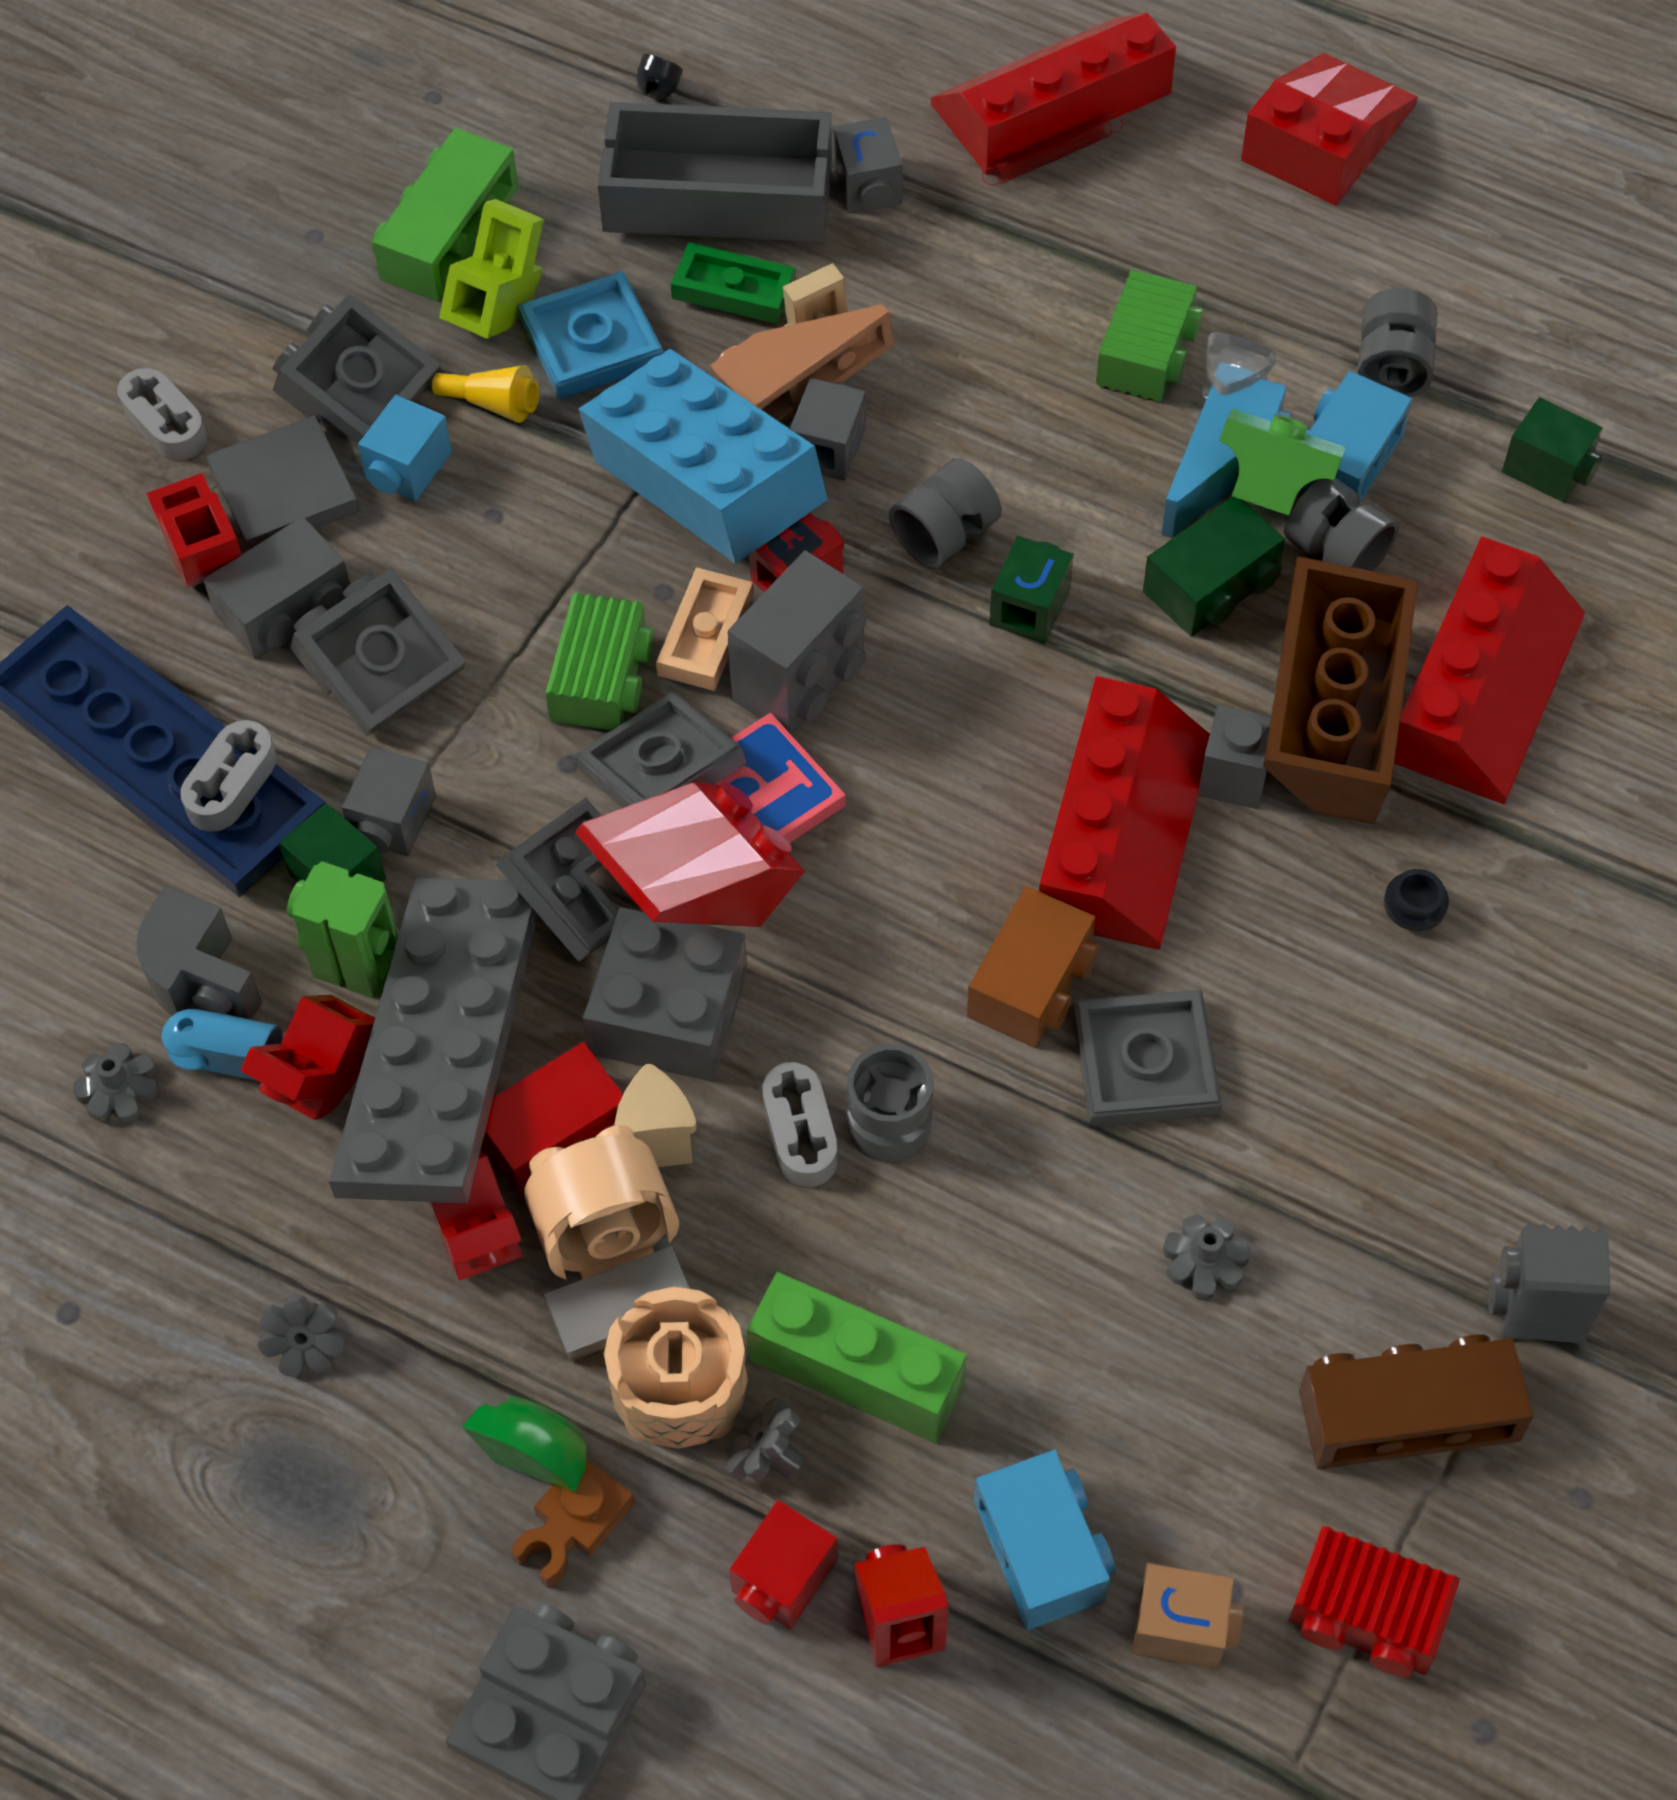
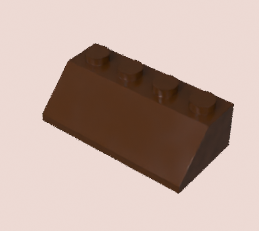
(1340, 687)

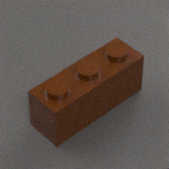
(1414, 1401)

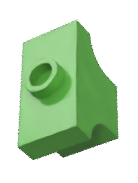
(1277, 458)

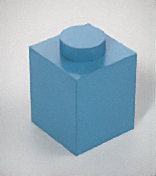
(405, 448)

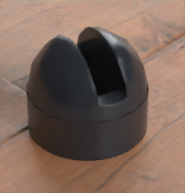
(658, 73)

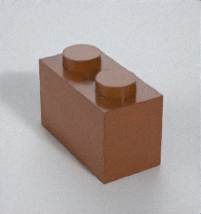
(1031, 968)

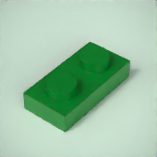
(732, 282)

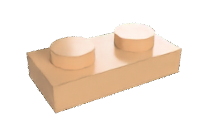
(698, 637)

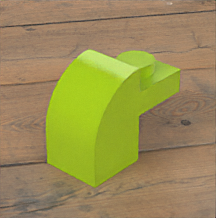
(500, 275)

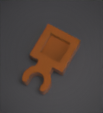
(573, 1520)

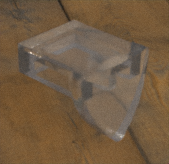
(1235, 363)

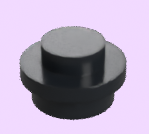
(1416, 900)

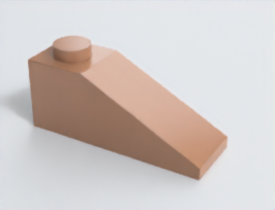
(777, 363)

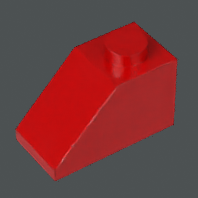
(901, 1603)

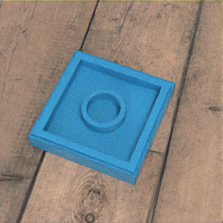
(589, 334)

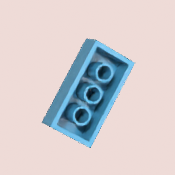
(704, 455)

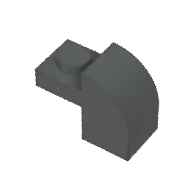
(182, 953)

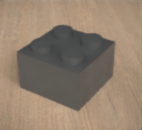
(798, 643)
(666, 994)

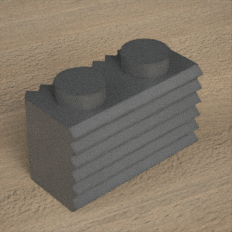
(1551, 1283)

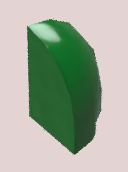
(530, 1441)

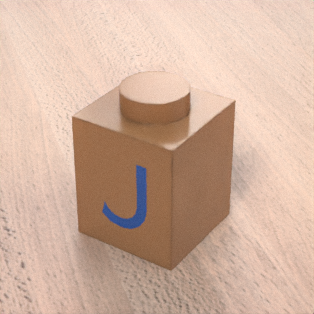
(1186, 1616)

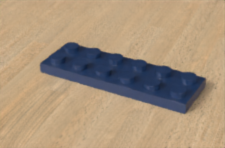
(141, 743)

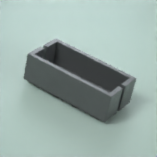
(716, 172)

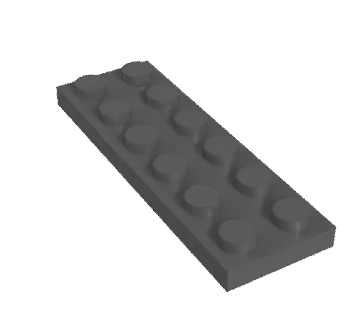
(436, 1044)

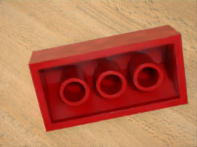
(1059, 89)
(1489, 673)
(1126, 811)

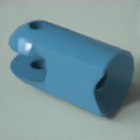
(215, 1040)

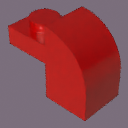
(194, 528)
(316, 1057)
(481, 1231)

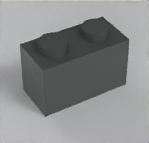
(276, 585)

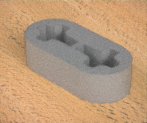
(153, 420)
(221, 771)
(813, 1120)

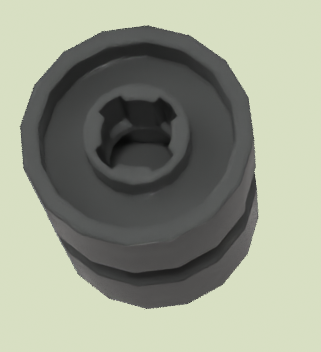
(1399, 340)
(944, 514)
(1333, 524)
(889, 1102)

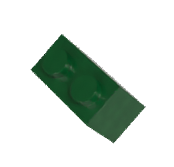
(1214, 566)

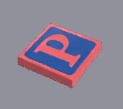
(783, 780)

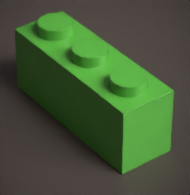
(443, 213)
(856, 1357)

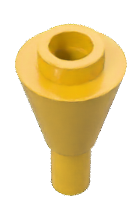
(503, 391)

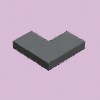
(554, 879)

